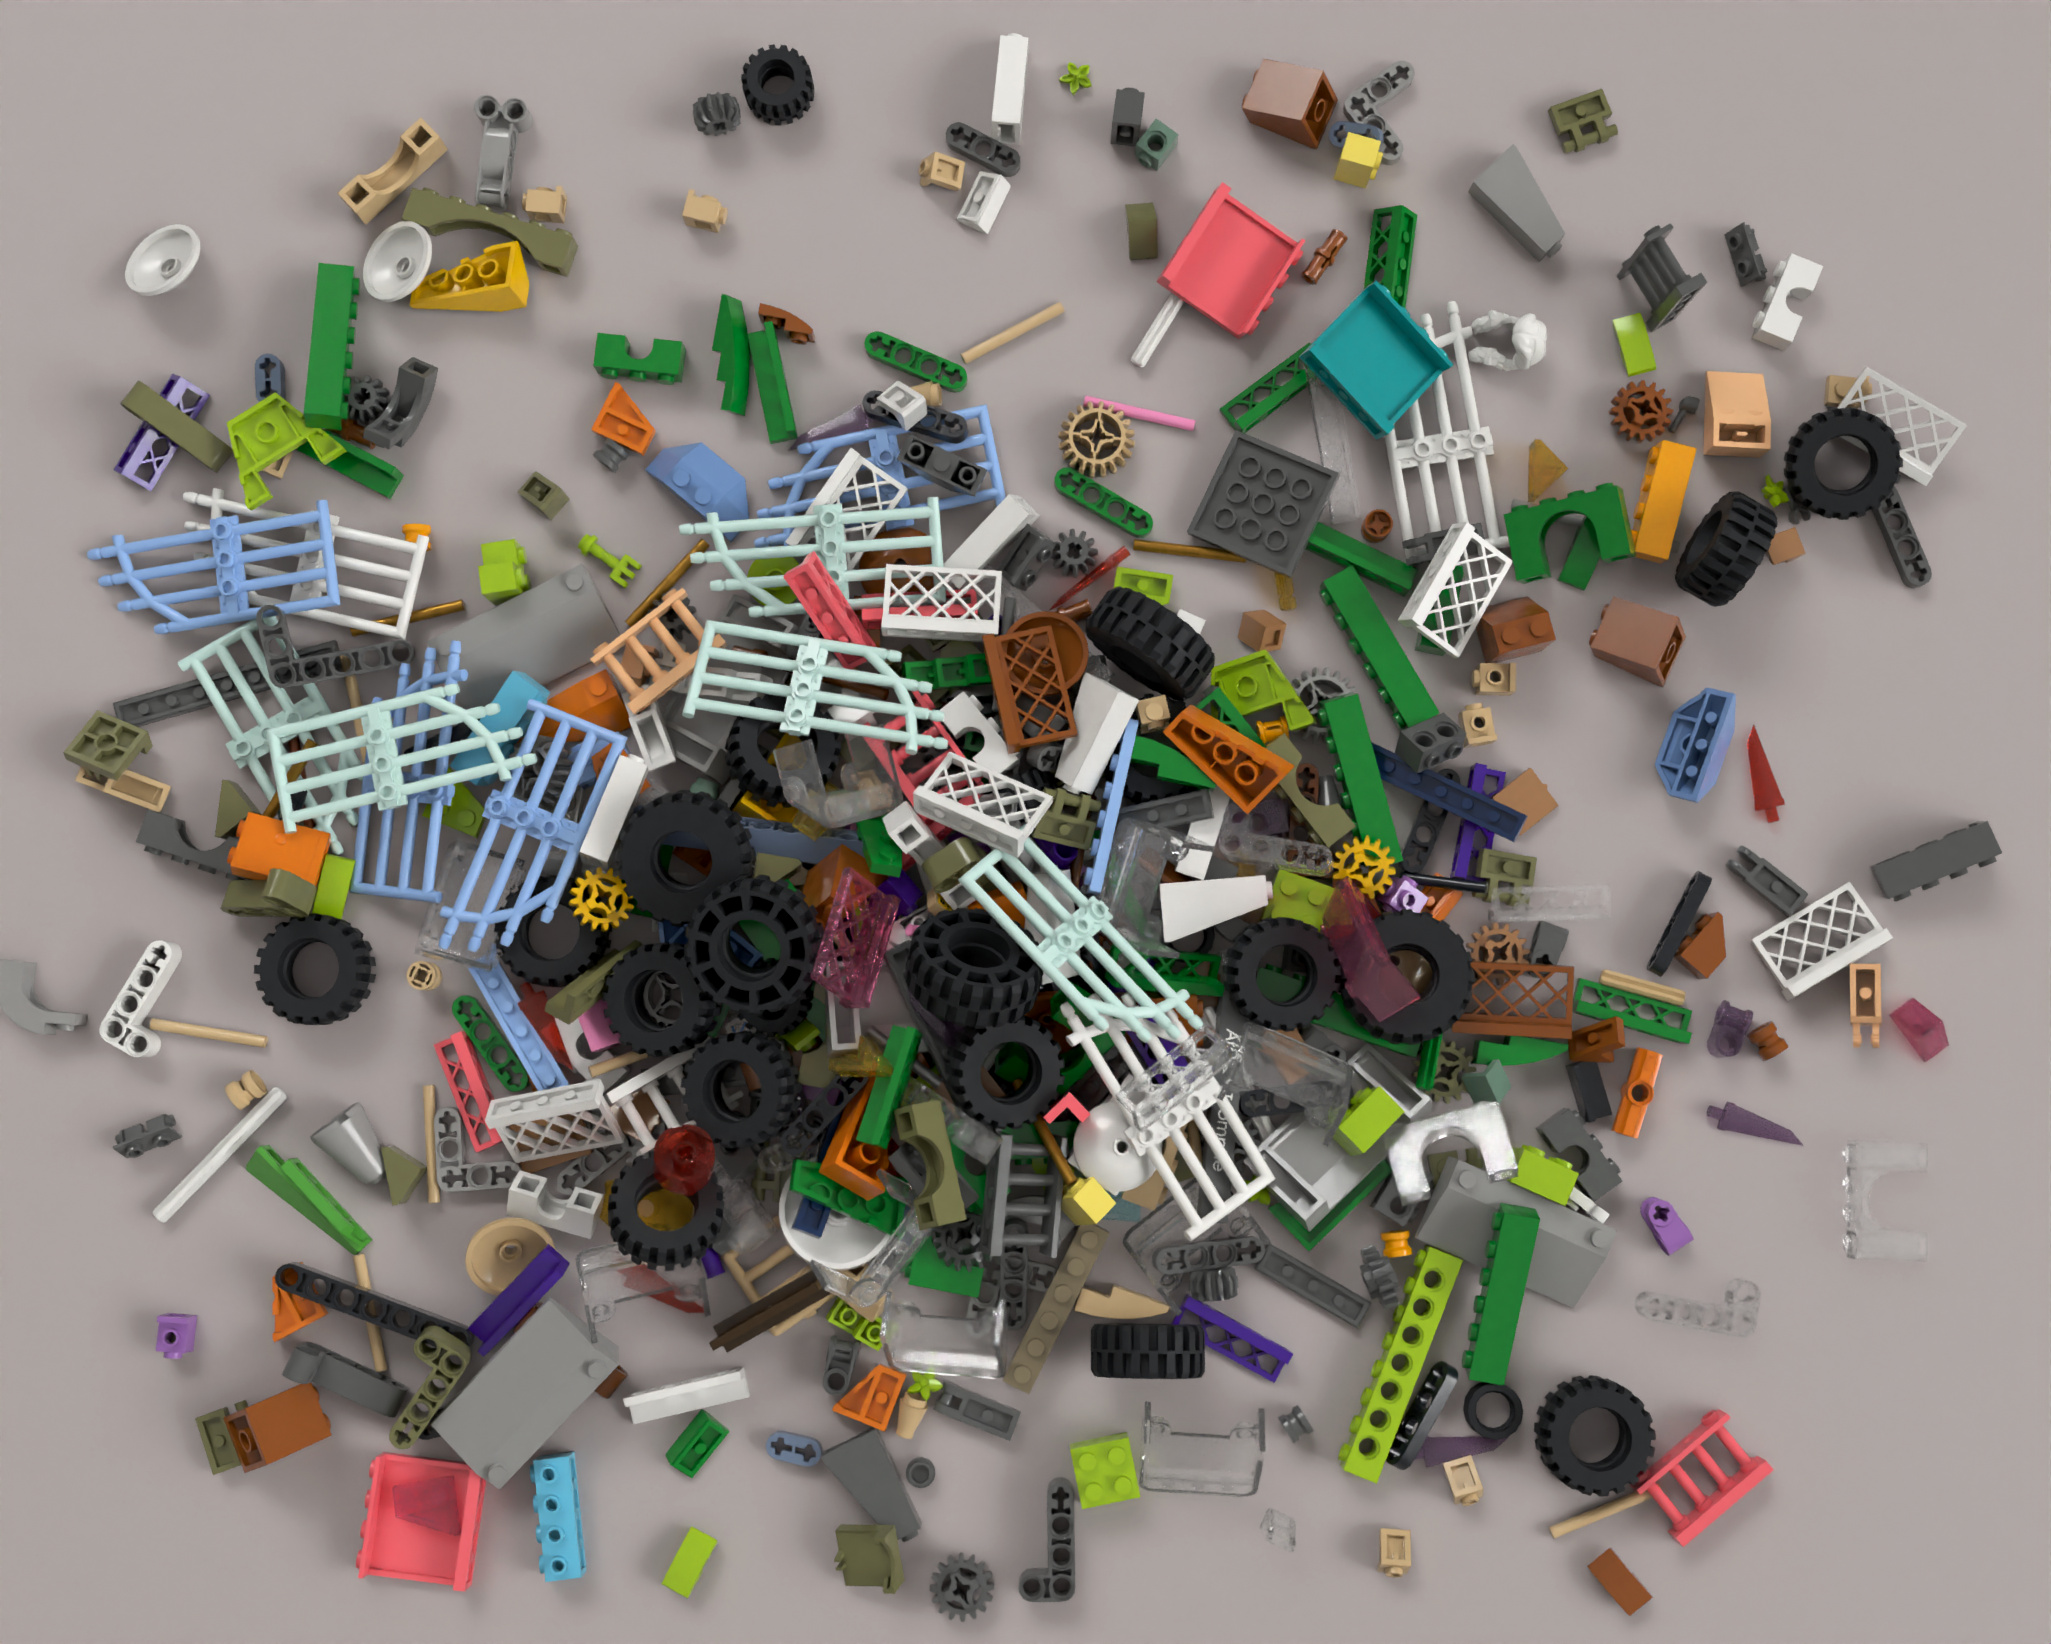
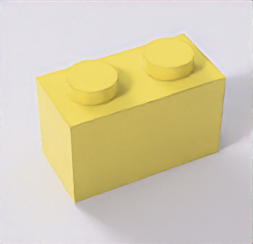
(1358, 160)
(1085, 1201)

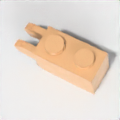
(1865, 1001)

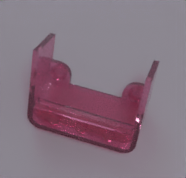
(1363, 954)

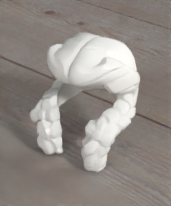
(1528, 340)

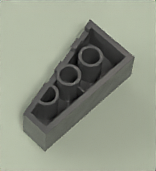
(1936, 860)

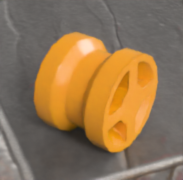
(412, 531)
(1396, 1243)

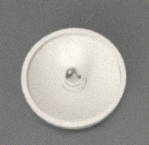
(843, 1242)

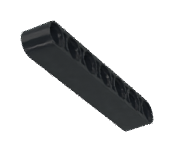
(362, 1298)

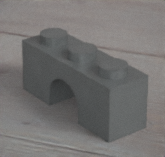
(1596, 1173)

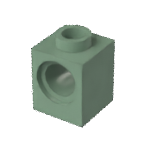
(1159, 134)

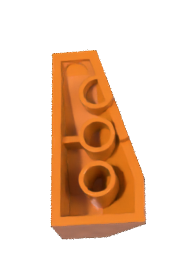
(591, 699)

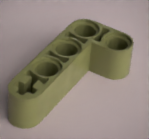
(176, 426)
(954, 861)
(278, 896)
(428, 1392)

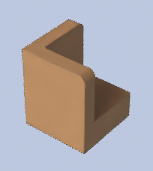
(1785, 547)
(1261, 630)

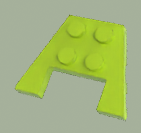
(268, 434)
(1259, 684)

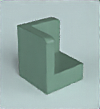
(1488, 1086)

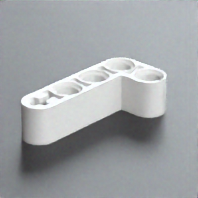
(146, 997)

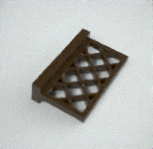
(768, 1312)

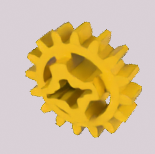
(1360, 855)
(608, 909)

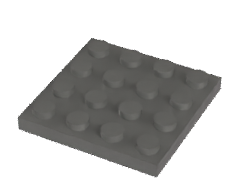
(1263, 504)

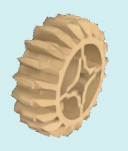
(1086, 437)

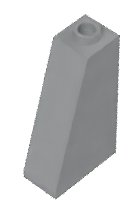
(1518, 204)

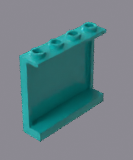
(1376, 359)

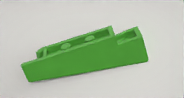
(308, 1196)

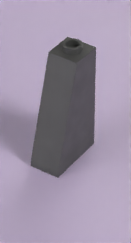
(874, 1481)

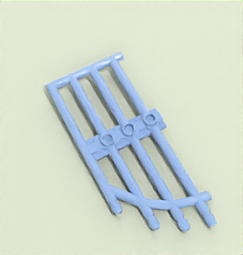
(884, 455)
(229, 568)
(436, 797)
(535, 822)

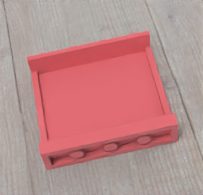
(1230, 264)
(411, 1550)

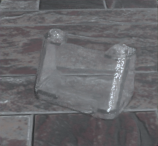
(449, 882)

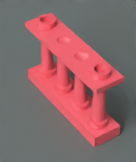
(911, 781)
(1729, 1488)

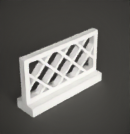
(1912, 464)
(836, 486)
(1434, 580)
(940, 627)
(970, 818)
(1827, 965)
(549, 1105)

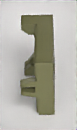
(107, 746)
(869, 1556)

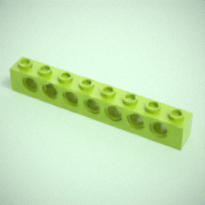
(1370, 1464)

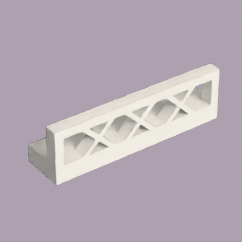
(687, 1395)

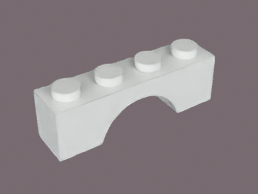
(920, 842)

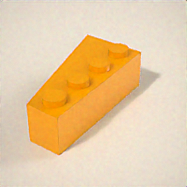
(1661, 499)

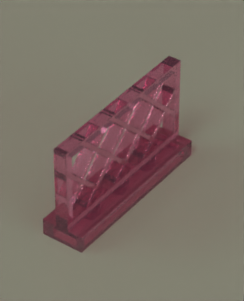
(869, 942)

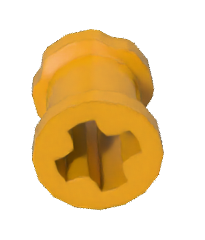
(1270, 730)

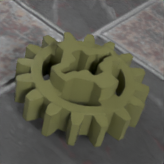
(1449, 1083)

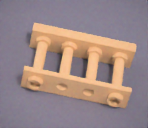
(663, 680)

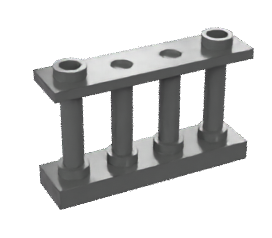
(1661, 277)
(997, 1207)

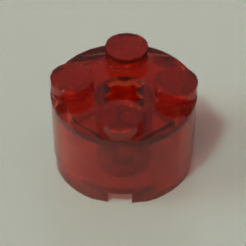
(670, 1151)

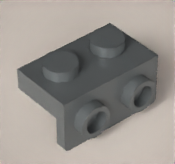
(1026, 557)

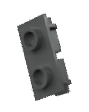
(1742, 245)
(134, 1141)

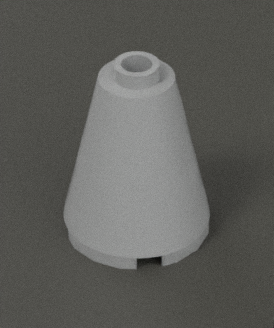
(353, 1144)

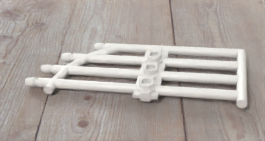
(1444, 447)
(315, 560)
(1169, 1124)

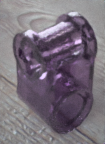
(1731, 1024)

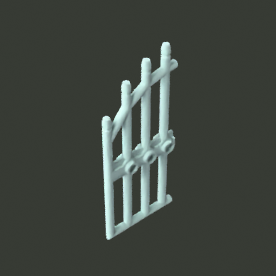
(829, 547)
(806, 683)
(253, 744)
(383, 753)
(1070, 937)

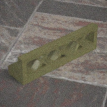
(587, 988)

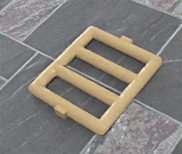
(745, 1281)

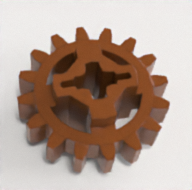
(1630, 408)

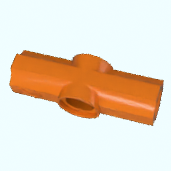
(1632, 1112)

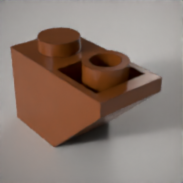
(1705, 947)

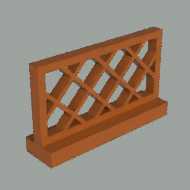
(1004, 695)
(1519, 1024)

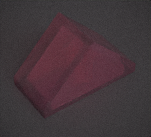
(1921, 1028)

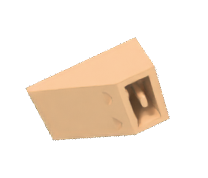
(1736, 415)

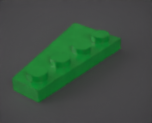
(879, 849)
(879, 1212)
(1336, 1215)

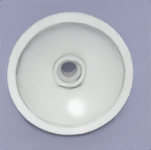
(163, 260)
(397, 261)
(1098, 1155)

